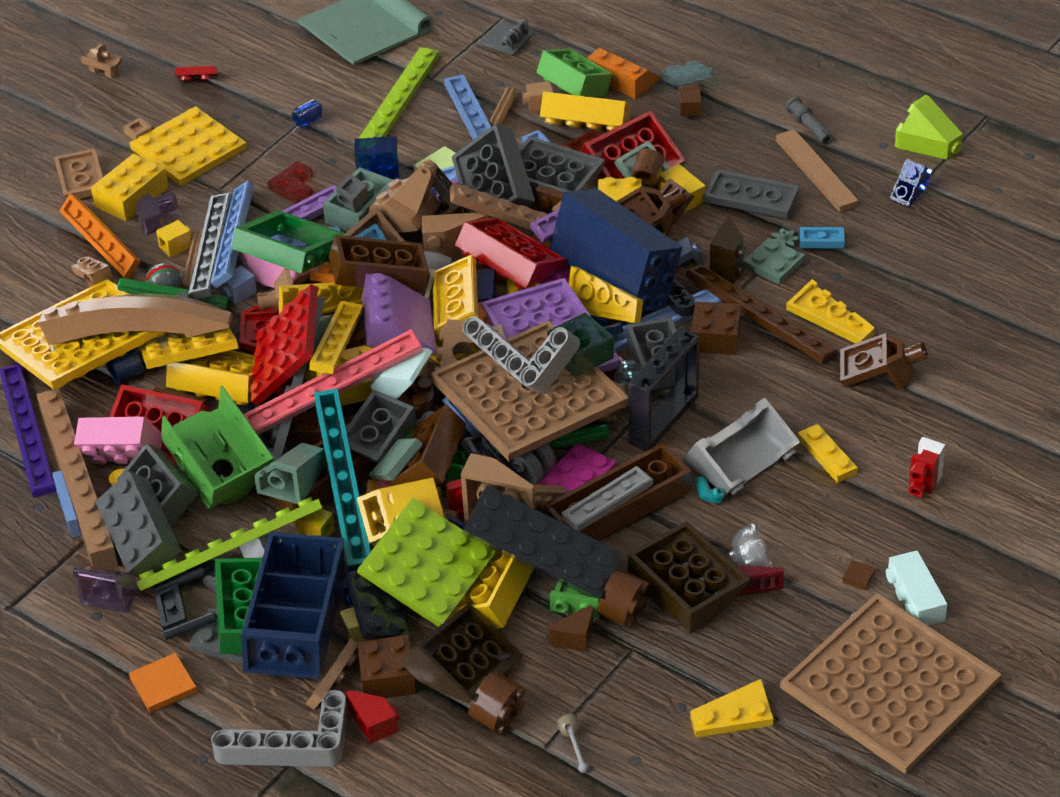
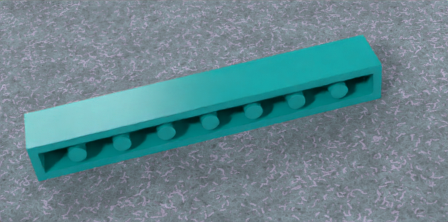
(342, 477)

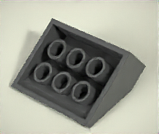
(494, 166)
(558, 166)

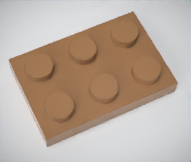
(78, 172)

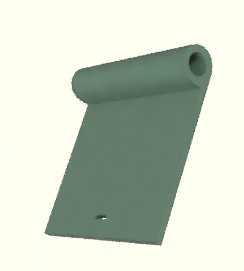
(367, 26)

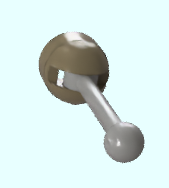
(569, 727)

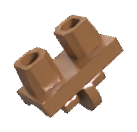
(100, 59)

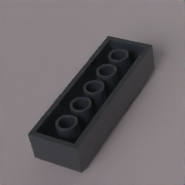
(541, 543)

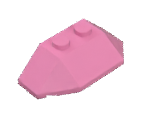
(267, 272)

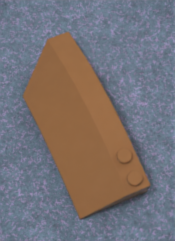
(132, 313)

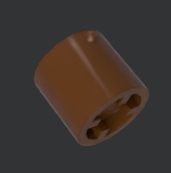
(648, 167)

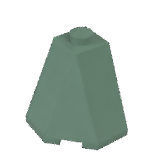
(292, 474)

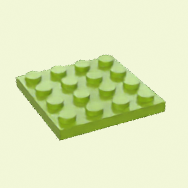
(426, 562)

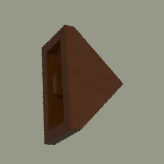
(572, 631)

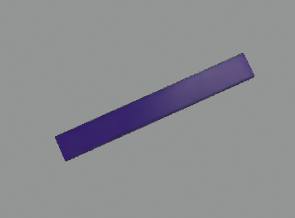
(27, 431)

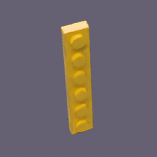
(336, 337)

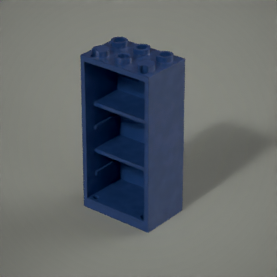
(616, 246)
(293, 605)

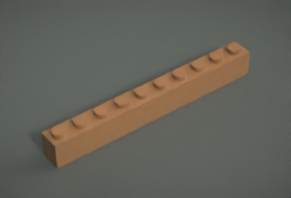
(77, 479)

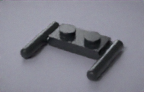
(172, 607)

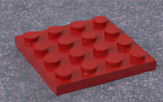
(284, 344)

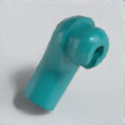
(707, 494)

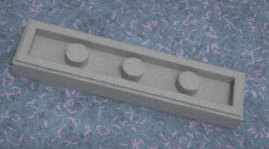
(607, 499)

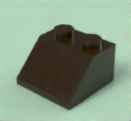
(727, 252)

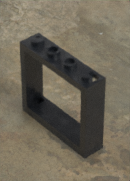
(649, 427)

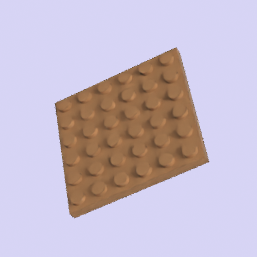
(513, 414)
(890, 682)

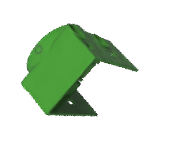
(216, 437)

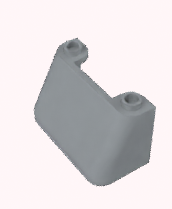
(743, 448)

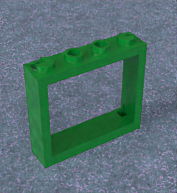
(256, 240)

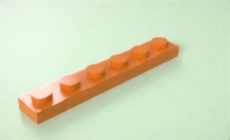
(100, 236)

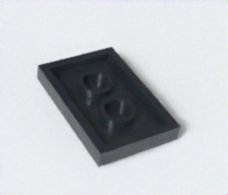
(376, 610)

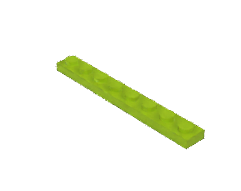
(401, 93)
(219, 547)

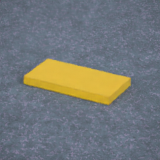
(455, 292)

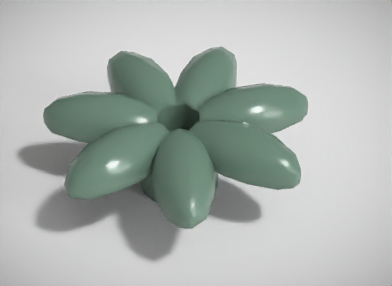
(785, 237)

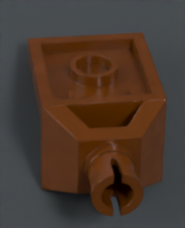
(653, 206)
(880, 356)

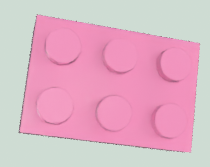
(115, 438)

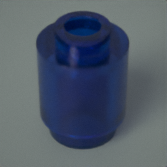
(307, 113)

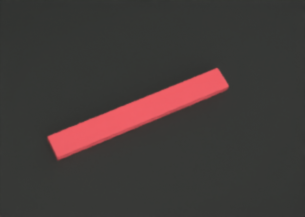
(343, 378)

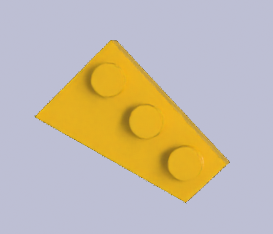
(733, 712)

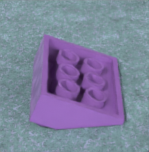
(394, 309)

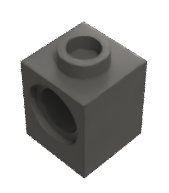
(352, 192)

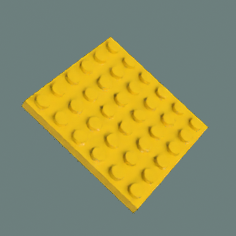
(73, 358)

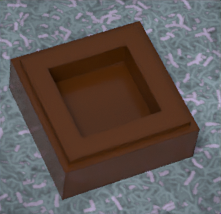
(858, 575)

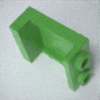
(570, 601)

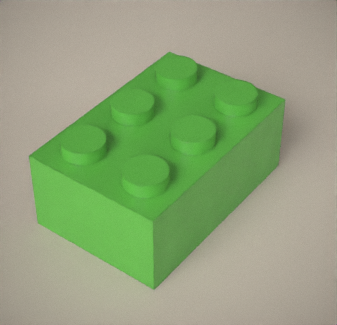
(574, 73)

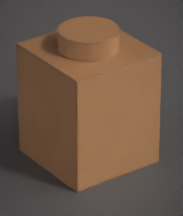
(534, 94)

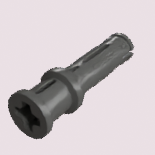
(804, 115)

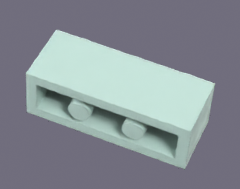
(916, 588)

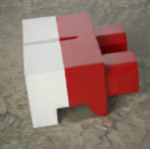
(926, 467)

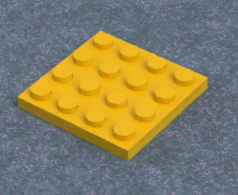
(188, 145)
(177, 348)

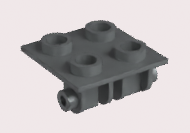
(507, 37)

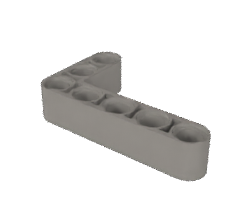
(534, 373)
(285, 746)

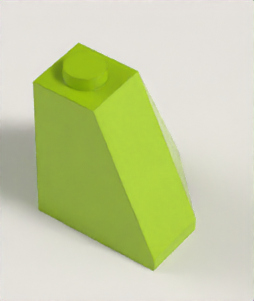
(928, 131)

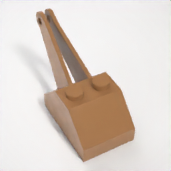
(409, 199)

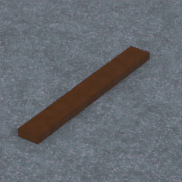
(762, 313)

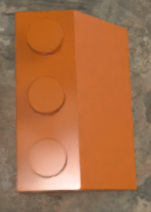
(627, 76)

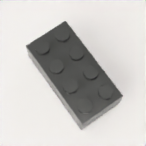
(137, 525)

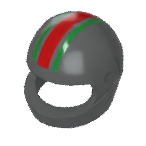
(164, 274)

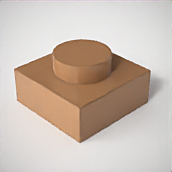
(137, 128)

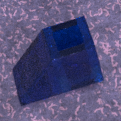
(910, 182)

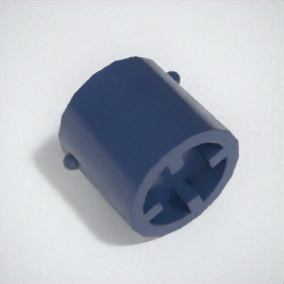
(125, 367)

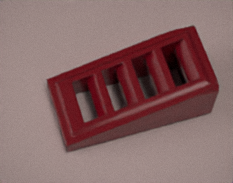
(756, 573)

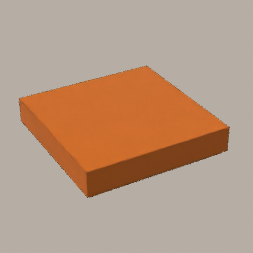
(162, 682)

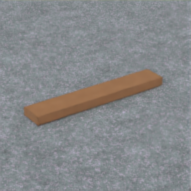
(817, 170)

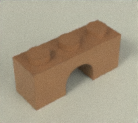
(453, 343)

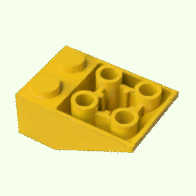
(384, 505)

